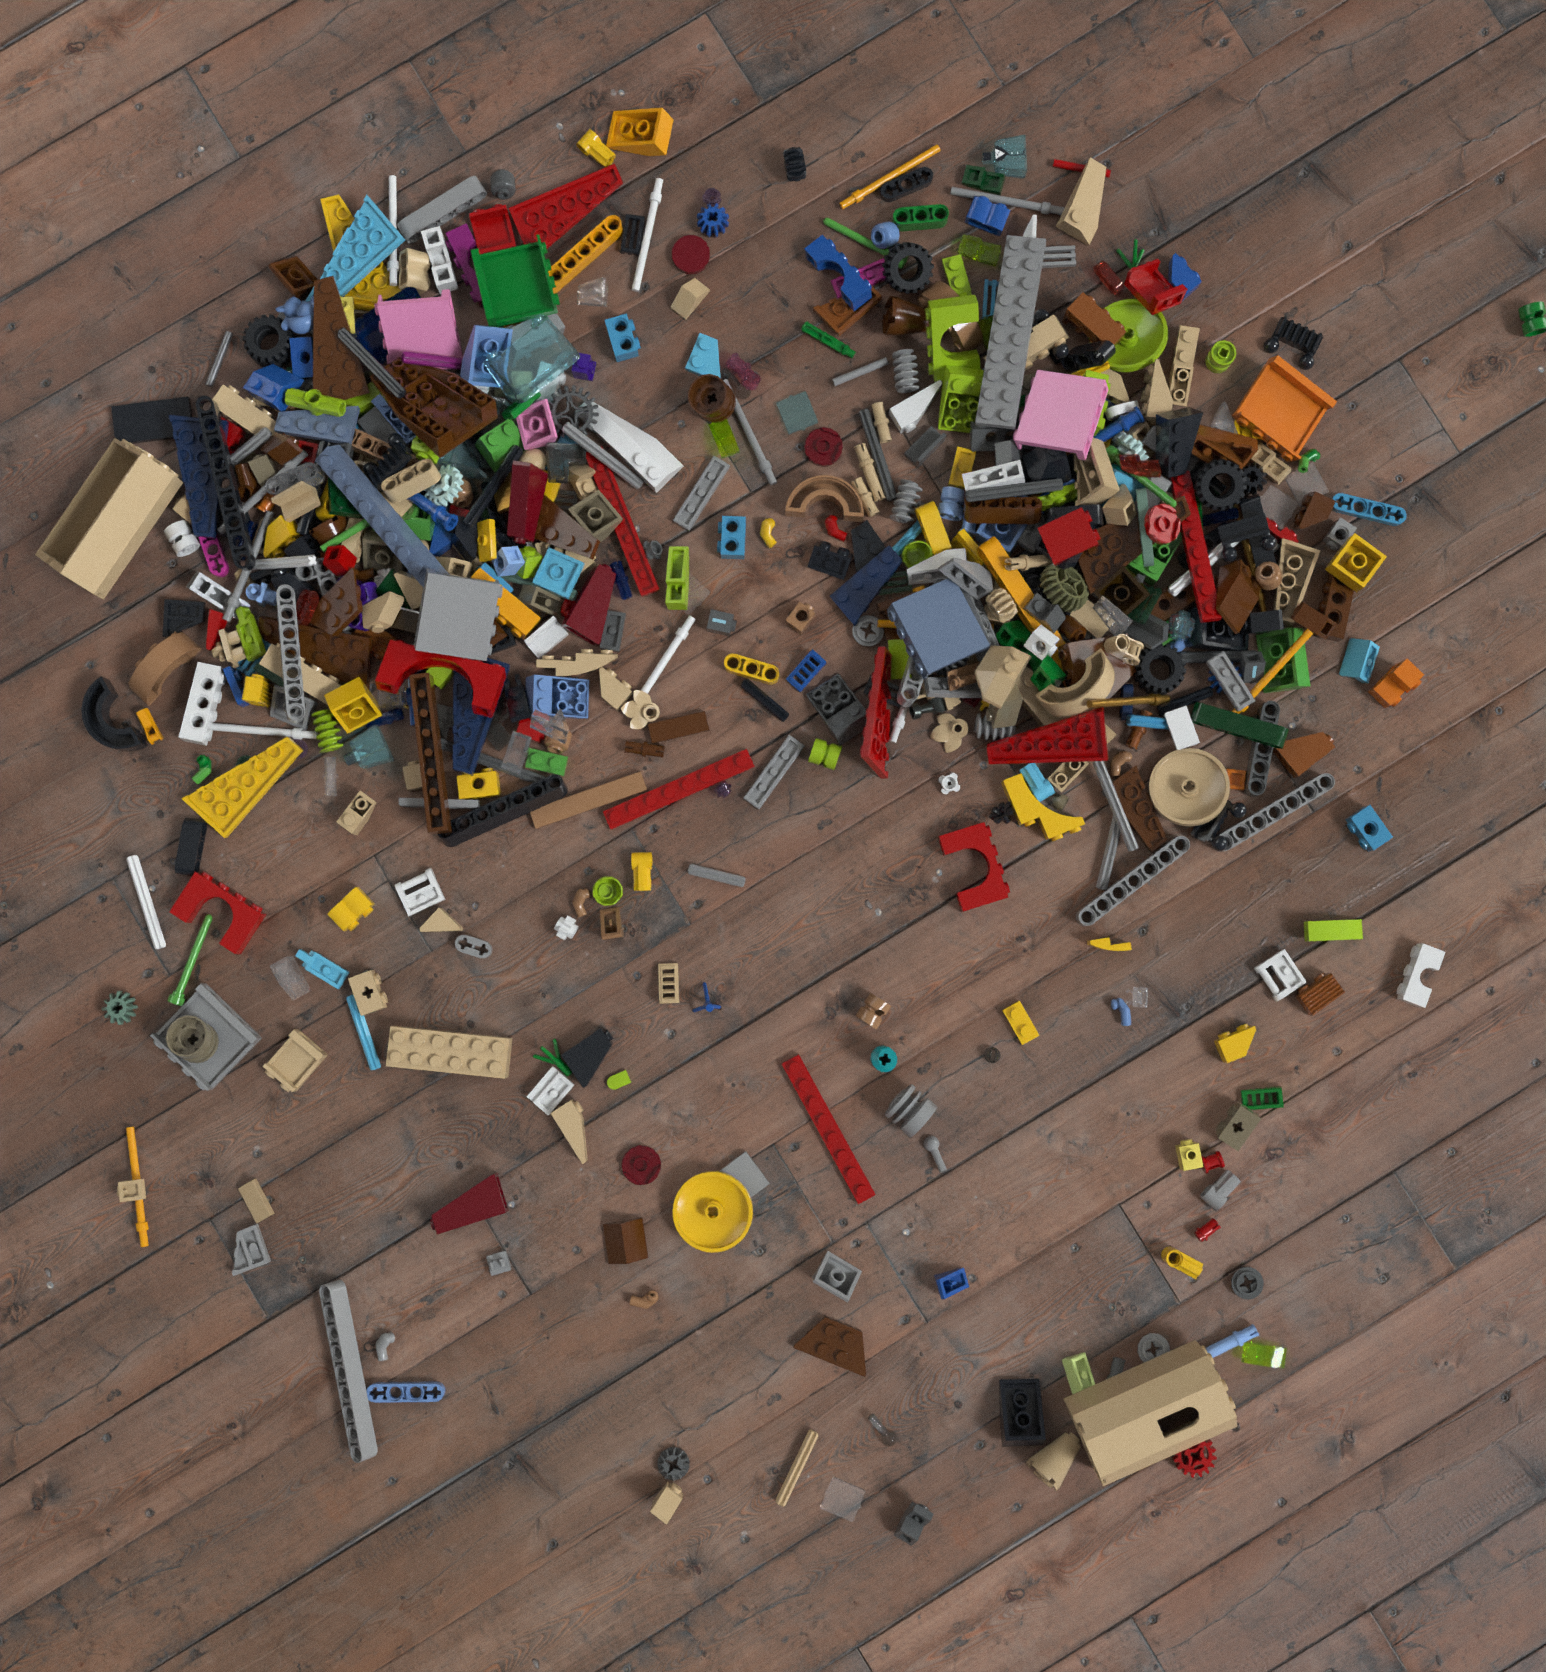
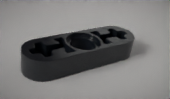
(891, 185)

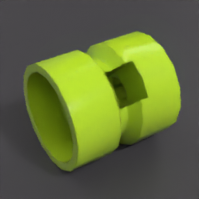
(1220, 356)
(825, 754)

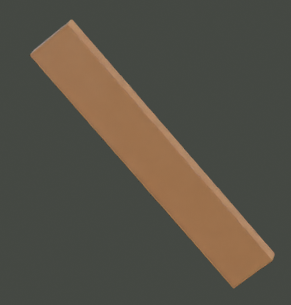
(588, 800)

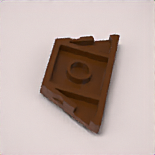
(339, 605)
(835, 1344)

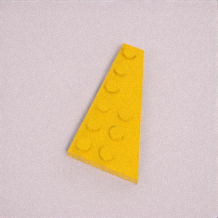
(236, 792)

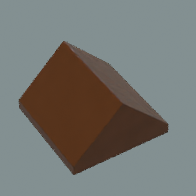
(294, 277)
(625, 1241)

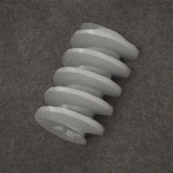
(904, 372)
(905, 501)
(984, 727)

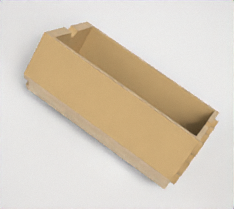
(109, 517)
(1122, 1412)

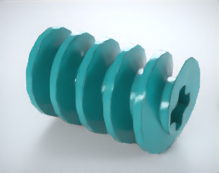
(887, 1065)

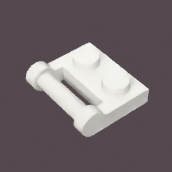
(423, 897)
(1285, 971)

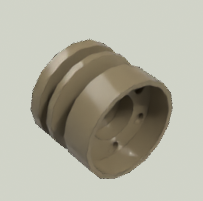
(185, 1032)

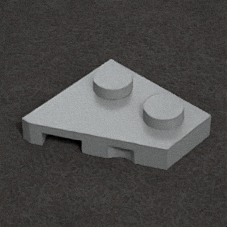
(250, 1250)

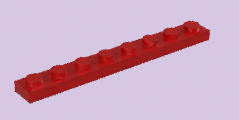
(625, 530)
(1196, 551)
(678, 789)
(828, 1129)

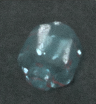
(1181, 626)

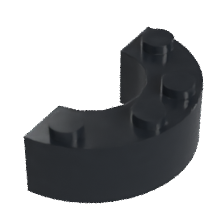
(97, 721)

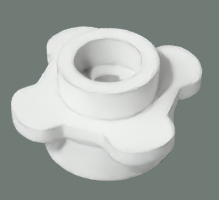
(948, 788)

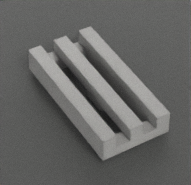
(1060, 249)

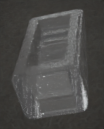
(1112, 616)

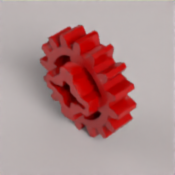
(1191, 1461)

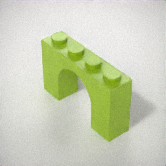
(941, 316)

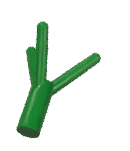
(1136, 260)
(554, 1060)

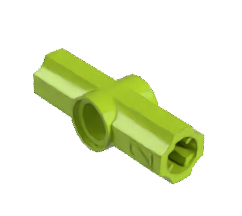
(315, 402)

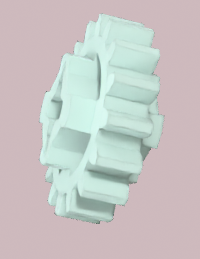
(1128, 445)
(447, 487)

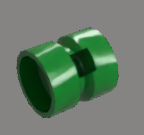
(1533, 319)

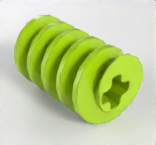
(327, 732)

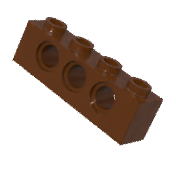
(1174, 604)
(1339, 611)

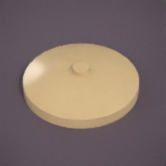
(1189, 787)

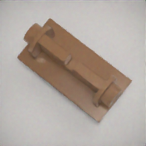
(962, 676)

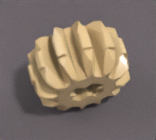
(1001, 605)

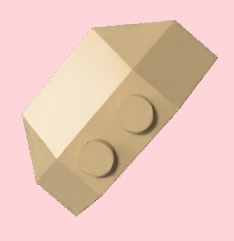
(1000, 672)

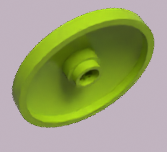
(1144, 336)

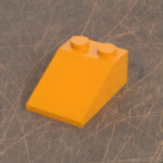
(640, 131)

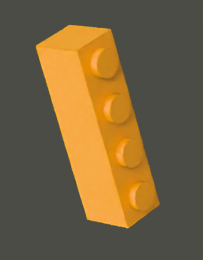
(512, 611)

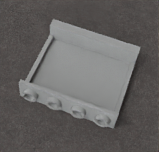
(457, 615)
(234, 1036)

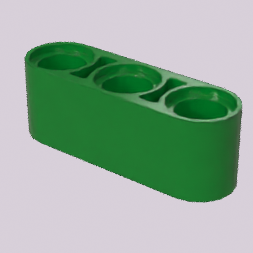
(926, 211)

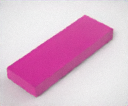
(871, 272)

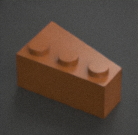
(1093, 320)
(1225, 445)

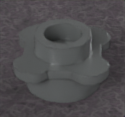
(652, 549)

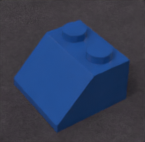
(271, 384)

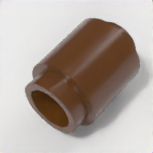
(1072, 629)

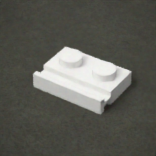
(550, 1090)

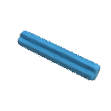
(1146, 721)

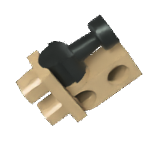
(935, 704)

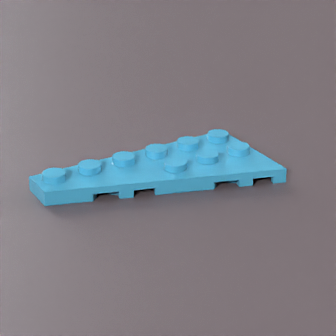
(361, 247)

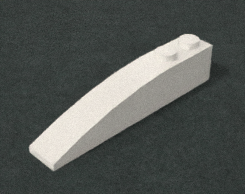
(635, 447)

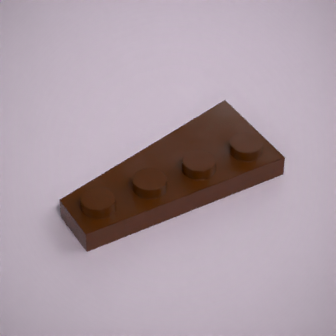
(1139, 809)

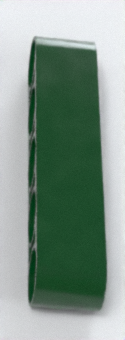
(1239, 725)

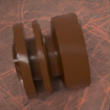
(710, 388)

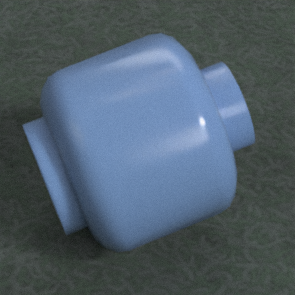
(885, 235)

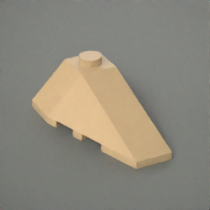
(1083, 208)

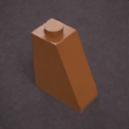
(1304, 752)

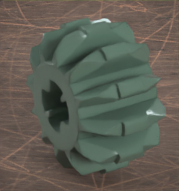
(112, 1007)

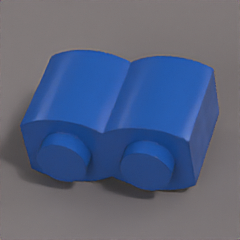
(987, 215)

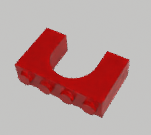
(977, 839)
(245, 916)

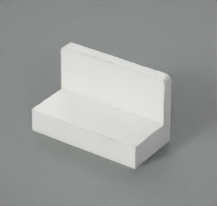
(546, 637)
(1181, 728)

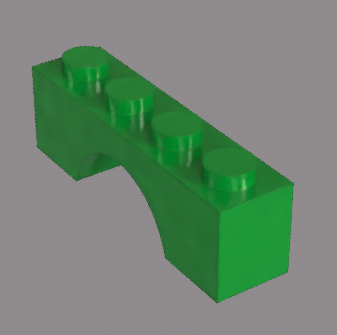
(1044, 671)

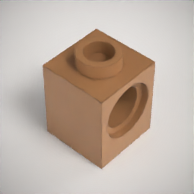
(800, 626)

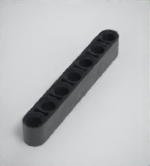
(512, 811)

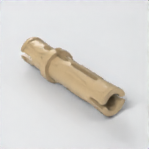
(866, 465)
(1025, 562)

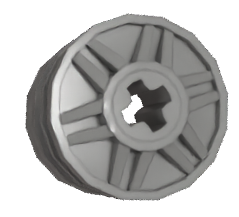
(910, 1110)

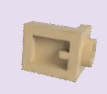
(131, 1190)

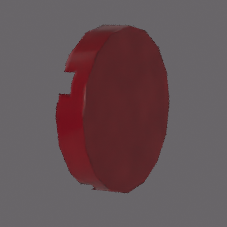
(690, 254)
(823, 447)
(641, 1165)

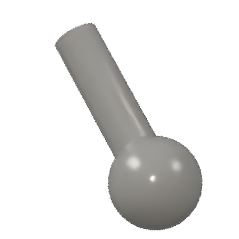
(931, 1144)

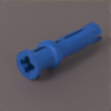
(1123, 423)
(437, 512)

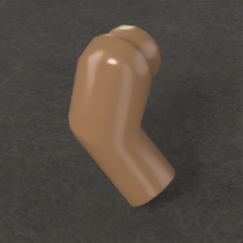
(1118, 760)
(578, 901)
(646, 1301)

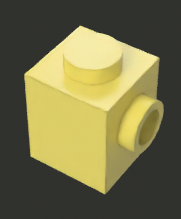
(1189, 1155)

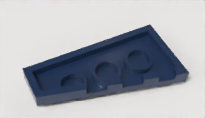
(861, 589)

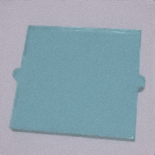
(797, 412)

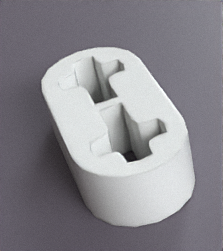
(1122, 409)

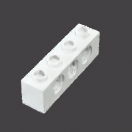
(203, 674)

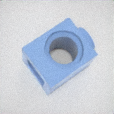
(508, 561)

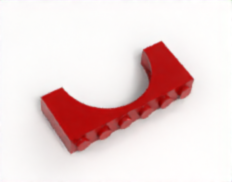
(403, 660)

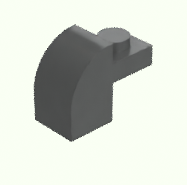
(912, 1523)

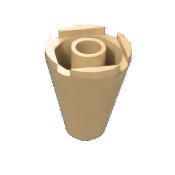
(1055, 1460)

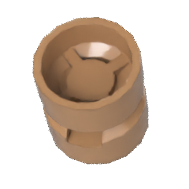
(873, 1011)

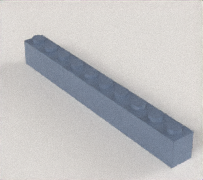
(378, 512)

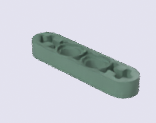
(1146, 542)

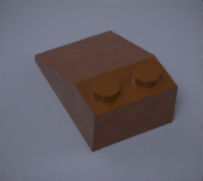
(1236, 594)

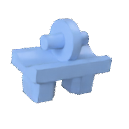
(261, 594)

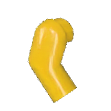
(765, 532)

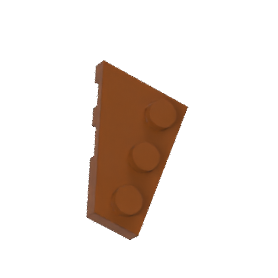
(840, 316)

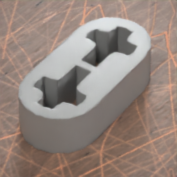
(472, 951)

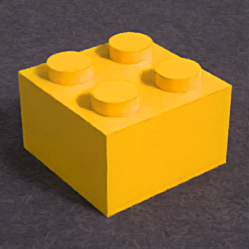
(1355, 562)
(353, 705)

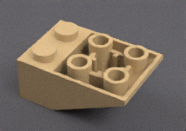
(1156, 396)

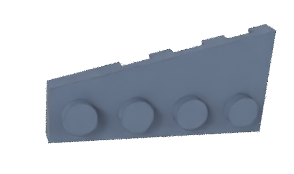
(321, 427)

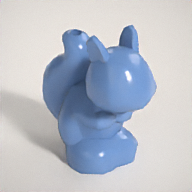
(298, 315)

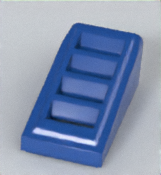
(812, 654)

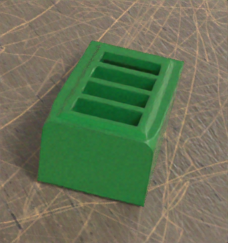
(1279, 1104)

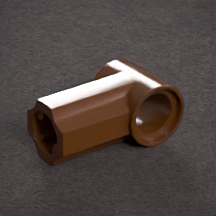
(247, 481)

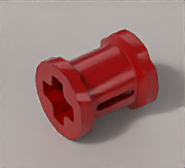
(1212, 1161)

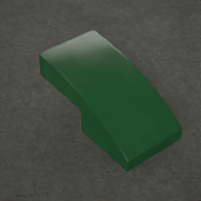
(983, 180)

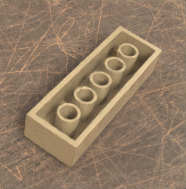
(449, 1052)

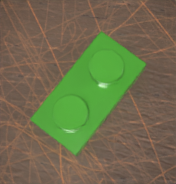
(546, 762)

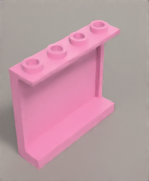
(419, 326)
(1061, 412)

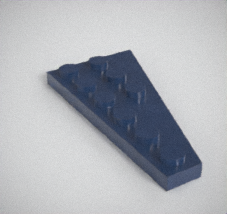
(197, 473)
(468, 728)

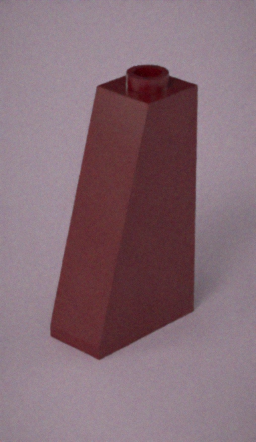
(526, 499)
(591, 606)
(474, 1205)

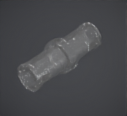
(330, 776)

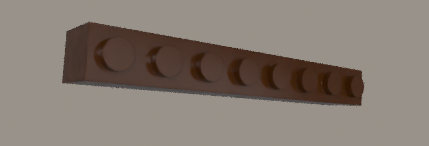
(430, 753)

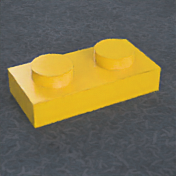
(962, 464)
(1020, 1022)

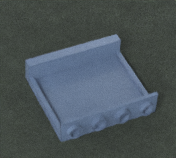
(937, 627)

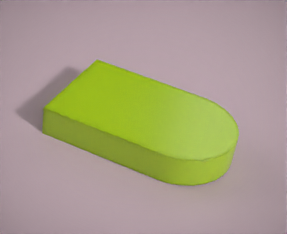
(618, 1080)

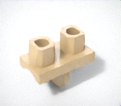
(227, 649)

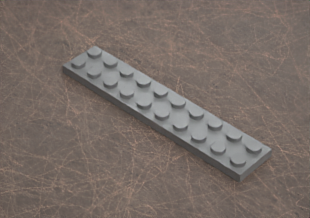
(1010, 332)

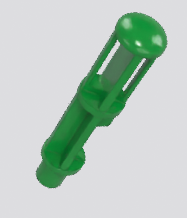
(827, 339)

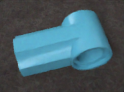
(1038, 785)

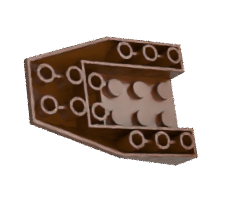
(437, 405)

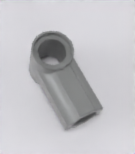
(1216, 1194)

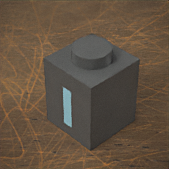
(721, 623)
(1252, 666)

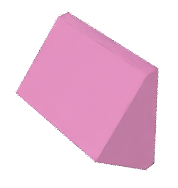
(536, 425)

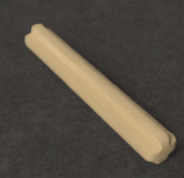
(796, 1468)

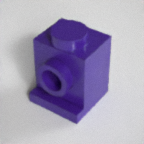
(584, 368)

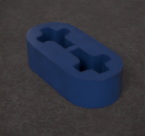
(1126, 691)

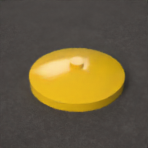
(712, 1211)

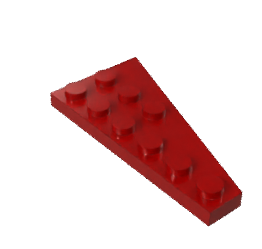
(563, 207)
(878, 716)
(1066, 740)

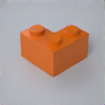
(1395, 682)

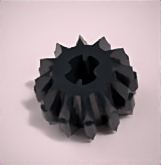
(794, 164)
(1256, 477)

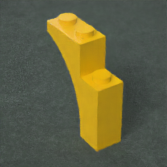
(1028, 808)

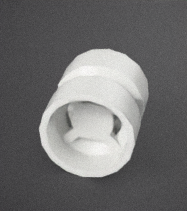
(182, 539)

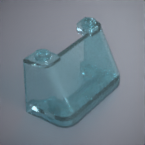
(532, 360)

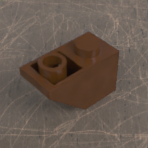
(281, 448)
(1314, 510)
(1313, 620)

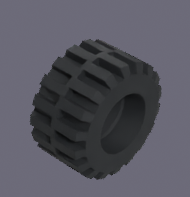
(923, 270)
(258, 331)
(1234, 493)
(1175, 665)

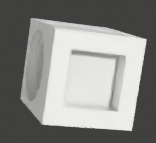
(1035, 641)

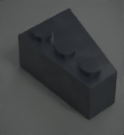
(1175, 439)

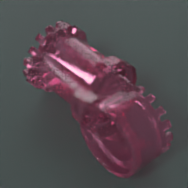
(749, 378)

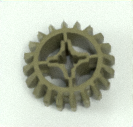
(1064, 587)

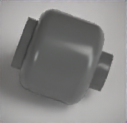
(502, 184)

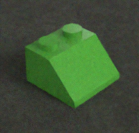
(498, 443)

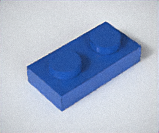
(234, 679)

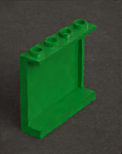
(515, 283)

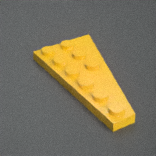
(338, 220)

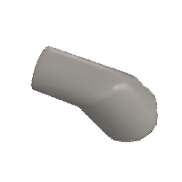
(382, 1344)

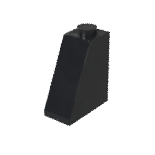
(289, 577)
(588, 1055)

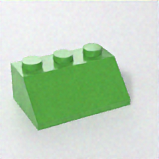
(1295, 672)

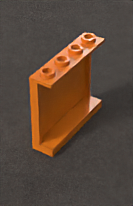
(1283, 408)

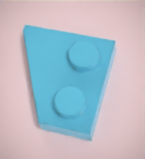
(704, 357)

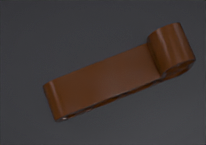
(1004, 510)

